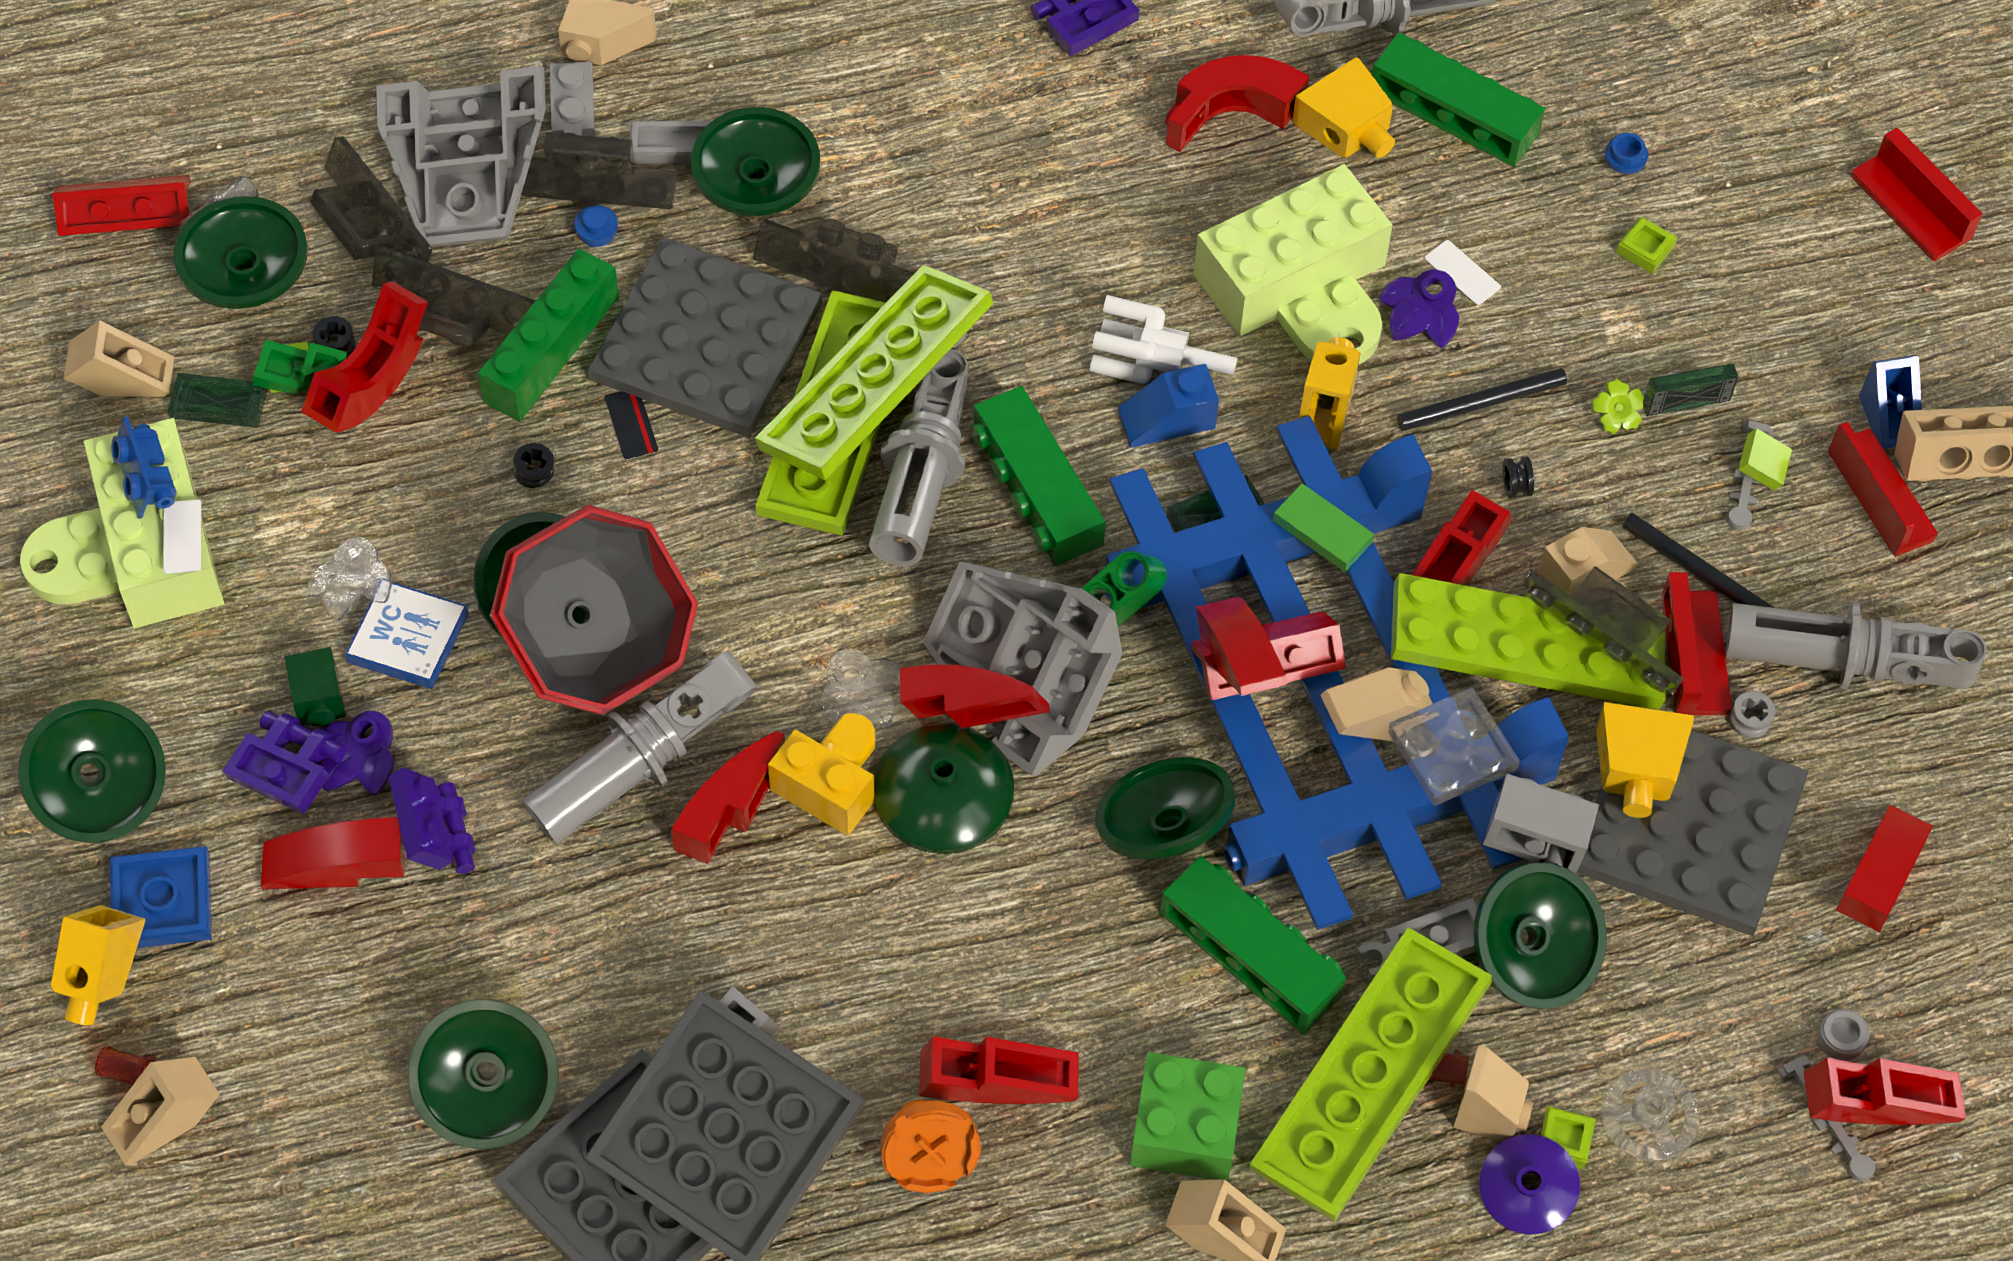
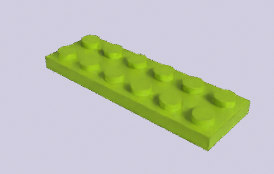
(874, 371)
(793, 493)
(1508, 641)
(1370, 1074)

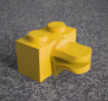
(828, 775)

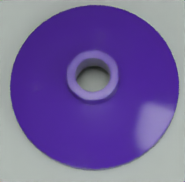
(1524, 1209)

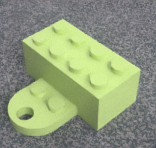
(1300, 263)
(116, 551)

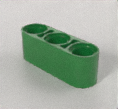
(1119, 583)

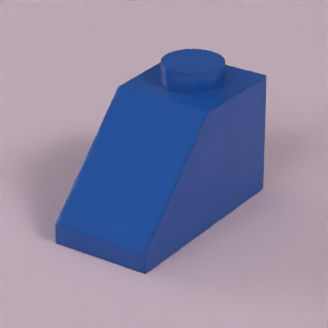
(1171, 407)

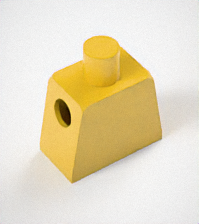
(1346, 112)
(1331, 374)
(1641, 754)
(94, 959)

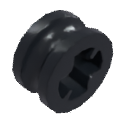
(331, 326)
(1518, 477)
(536, 478)

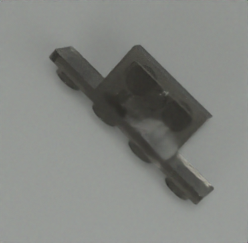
(597, 173)
(363, 210)
(833, 257)
(457, 304)
(1613, 617)

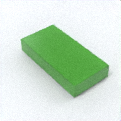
(1323, 527)

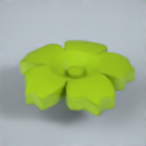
(1619, 406)

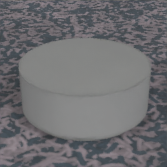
(1843, 1034)

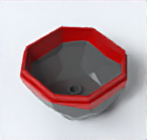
(632, 603)

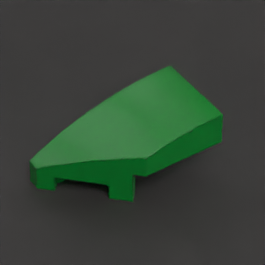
(291, 368)

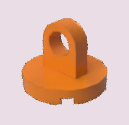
(929, 1145)

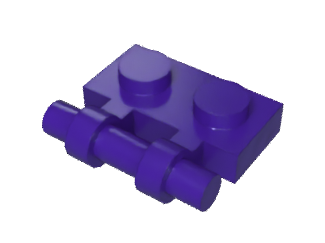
(1084, 22)
(280, 774)
(421, 817)

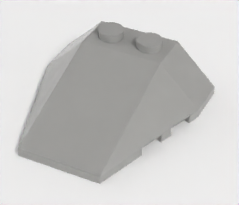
(463, 152)
(1039, 635)

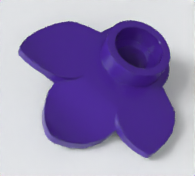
(1418, 310)
(364, 758)

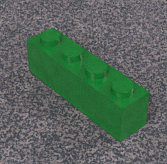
(1458, 99)
(548, 335)
(1038, 476)
(1253, 944)

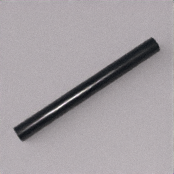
(1482, 399)
(1691, 562)

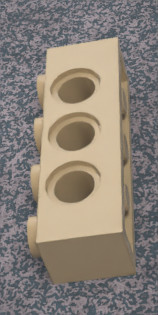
(1956, 443)

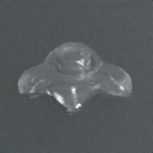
(345, 581)
(862, 694)

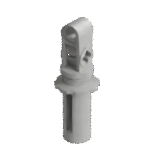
(1320, 16)
(923, 453)
(1855, 645)
(637, 749)

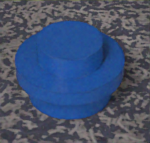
(1626, 153)
(596, 225)

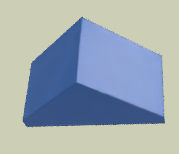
(1887, 392)

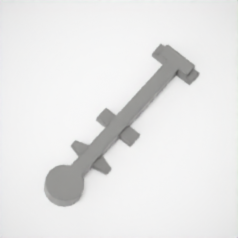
(1740, 517)
(1860, 1166)

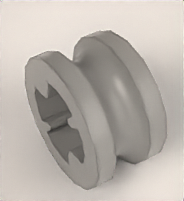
(1750, 702)

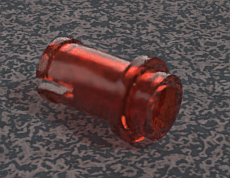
(121, 1065)
(1452, 1069)

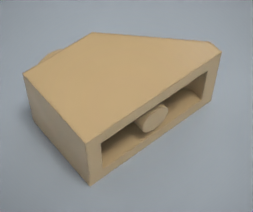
(604, 30)
(117, 364)
(1574, 556)
(1373, 701)
(1493, 1099)
(159, 1107)
(1224, 1222)

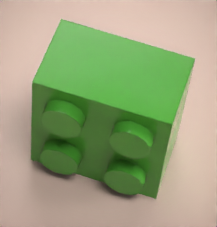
(1187, 1116)

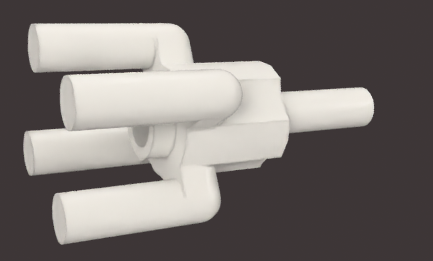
(1151, 346)

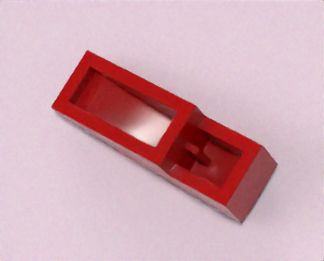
(1465, 541)
(1240, 646)
(967, 694)
(726, 800)
(334, 855)
(1884, 868)
(997, 1072)
(1883, 1093)

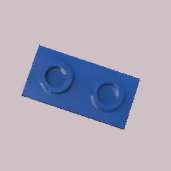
(135, 452)

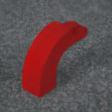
(1233, 84)
(375, 368)

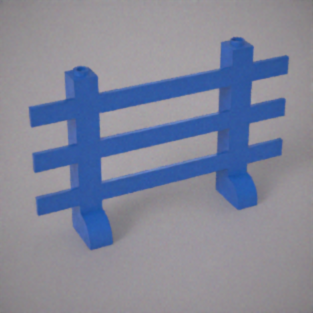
(1377, 801)

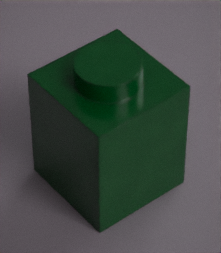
(315, 687)

